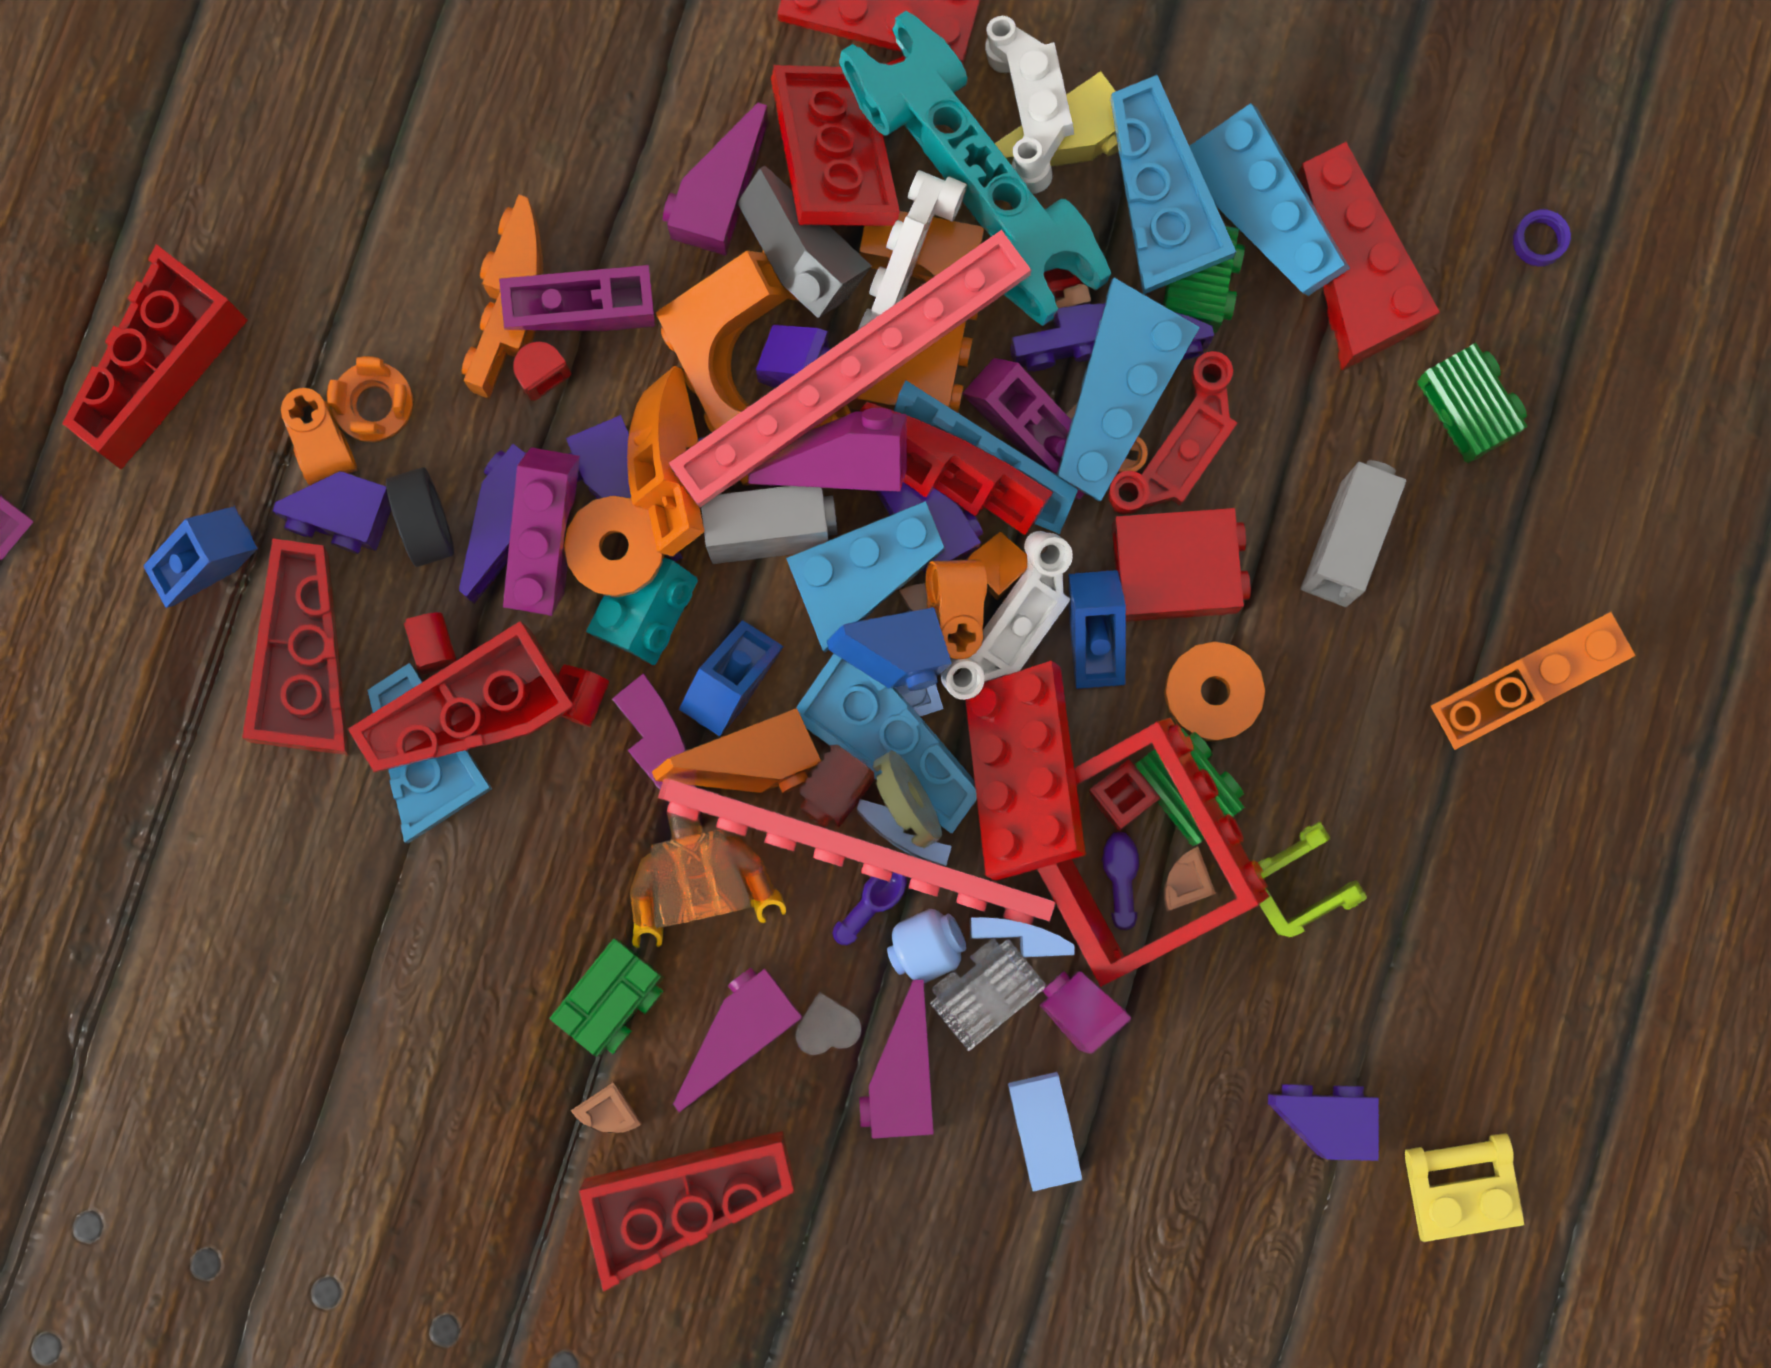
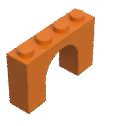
(707, 323)
(936, 366)

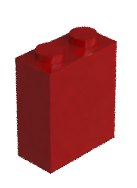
(1180, 564)

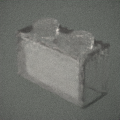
(986, 993)

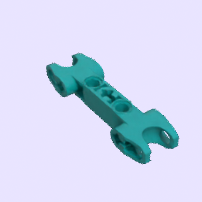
(923, 96)

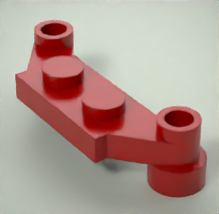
(1188, 446)

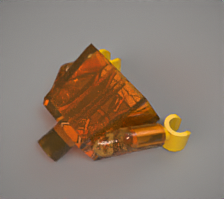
(697, 879)

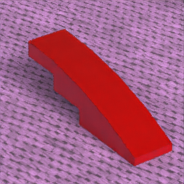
(969, 475)

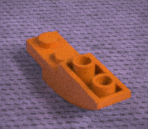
(515, 256)
(657, 435)
(1532, 680)

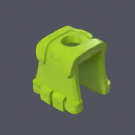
(1347, 896)

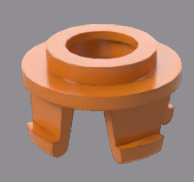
(366, 374)

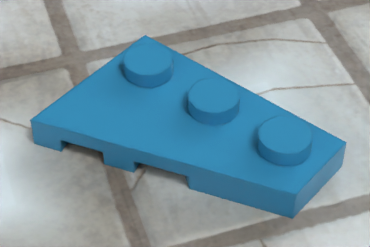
(862, 568)
(430, 788)

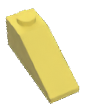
(1091, 122)

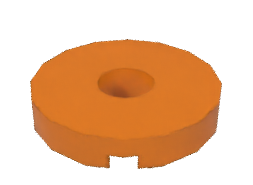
(585, 542)
(1231, 667)

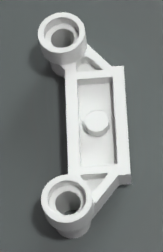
(1038, 95)
(930, 198)
(1019, 620)

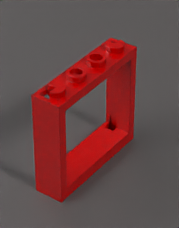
(1219, 831)

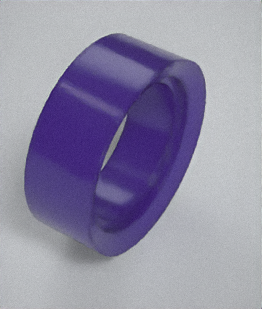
(1553, 220)

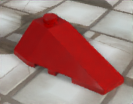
(479, 700)

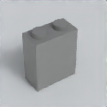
(767, 523)
(1354, 533)

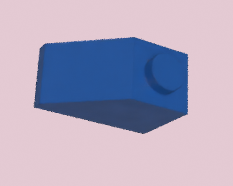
(199, 554)
(1097, 628)
(895, 648)
(730, 677)

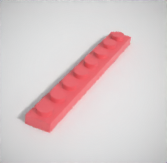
(850, 368)
(834, 847)

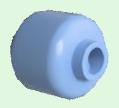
(926, 945)

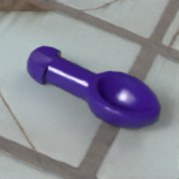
(1121, 865)
(876, 897)

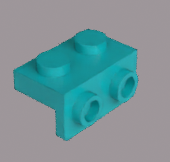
(645, 619)

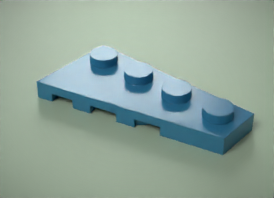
(1167, 197)
(1266, 200)
(1126, 375)
(925, 408)
(872, 720)

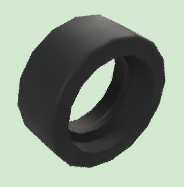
(419, 517)

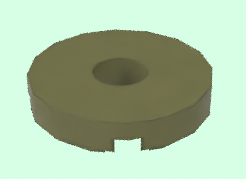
(907, 799)

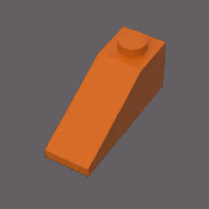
(749, 760)

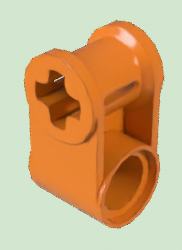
(318, 444)
(958, 595)

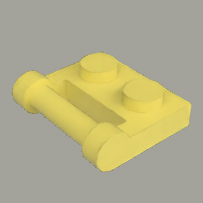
(1466, 1204)

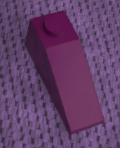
(707, 199)
(579, 300)
(1021, 412)
(849, 453)
(1082, 1011)
(743, 1026)
(901, 1082)

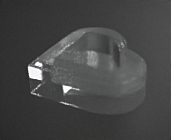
(827, 1026)

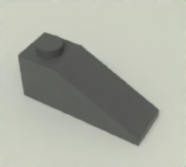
(807, 258)

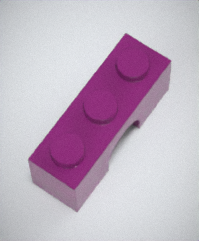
(539, 519)

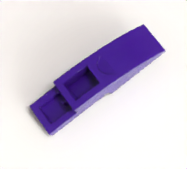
(1075, 337)

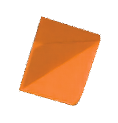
(1002, 562)

